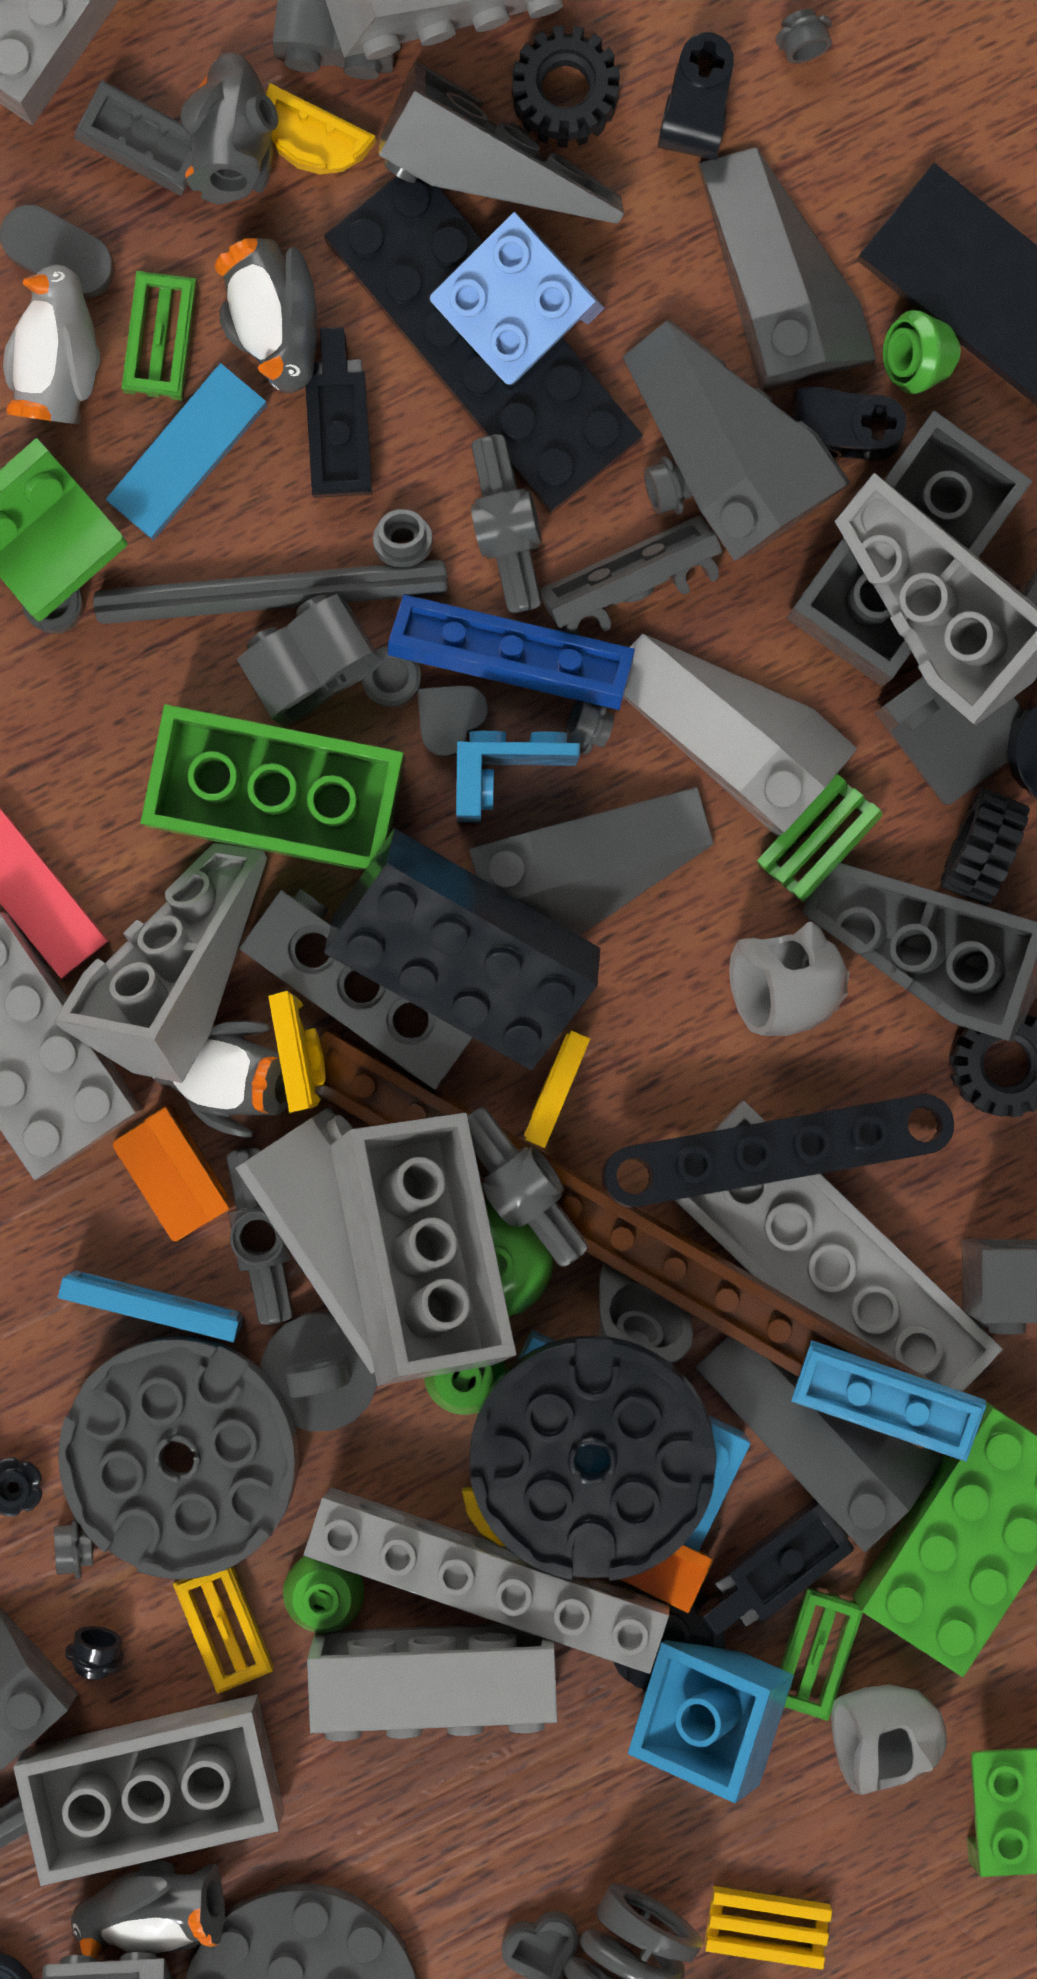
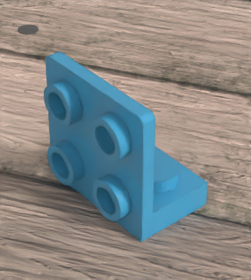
(491, 748)

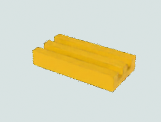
(202, 1636)
(766, 1950)

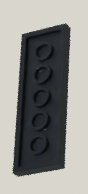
(554, 418)

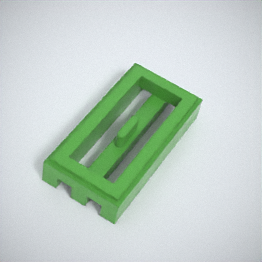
(154, 385)
(785, 842)
(831, 1604)

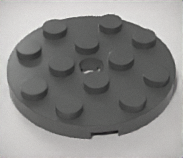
(118, 1471)
(304, 1935)

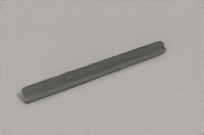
(267, 591)

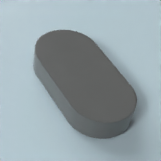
(41, 239)

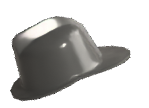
(642, 1316)

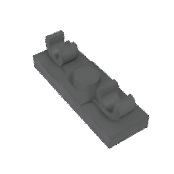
(632, 574)

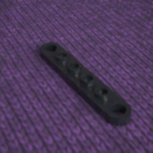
(778, 1150)

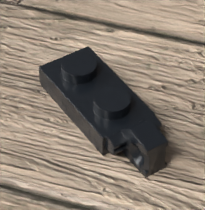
(338, 421)
(775, 1569)

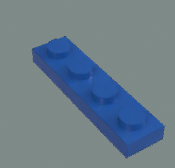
(511, 652)

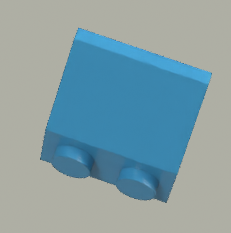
(710, 1717)

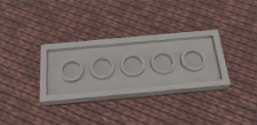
(838, 1264)

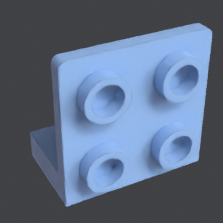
(514, 299)

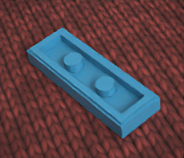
(187, 452)
(151, 1305)
(889, 1400)

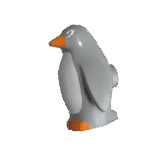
(52, 349)

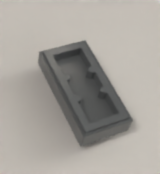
(137, 137)

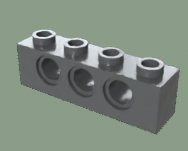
(275, 946)

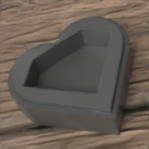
(448, 716)
(540, 1947)

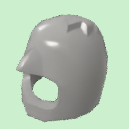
(787, 981)
(886, 1736)

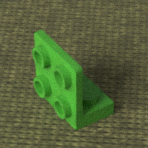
(49, 532)
(1004, 1812)

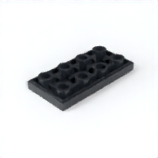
(965, 269)

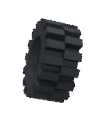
(570, 51)
(985, 846)
(974, 1082)

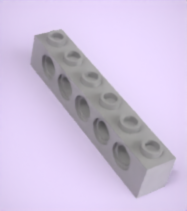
(486, 1580)

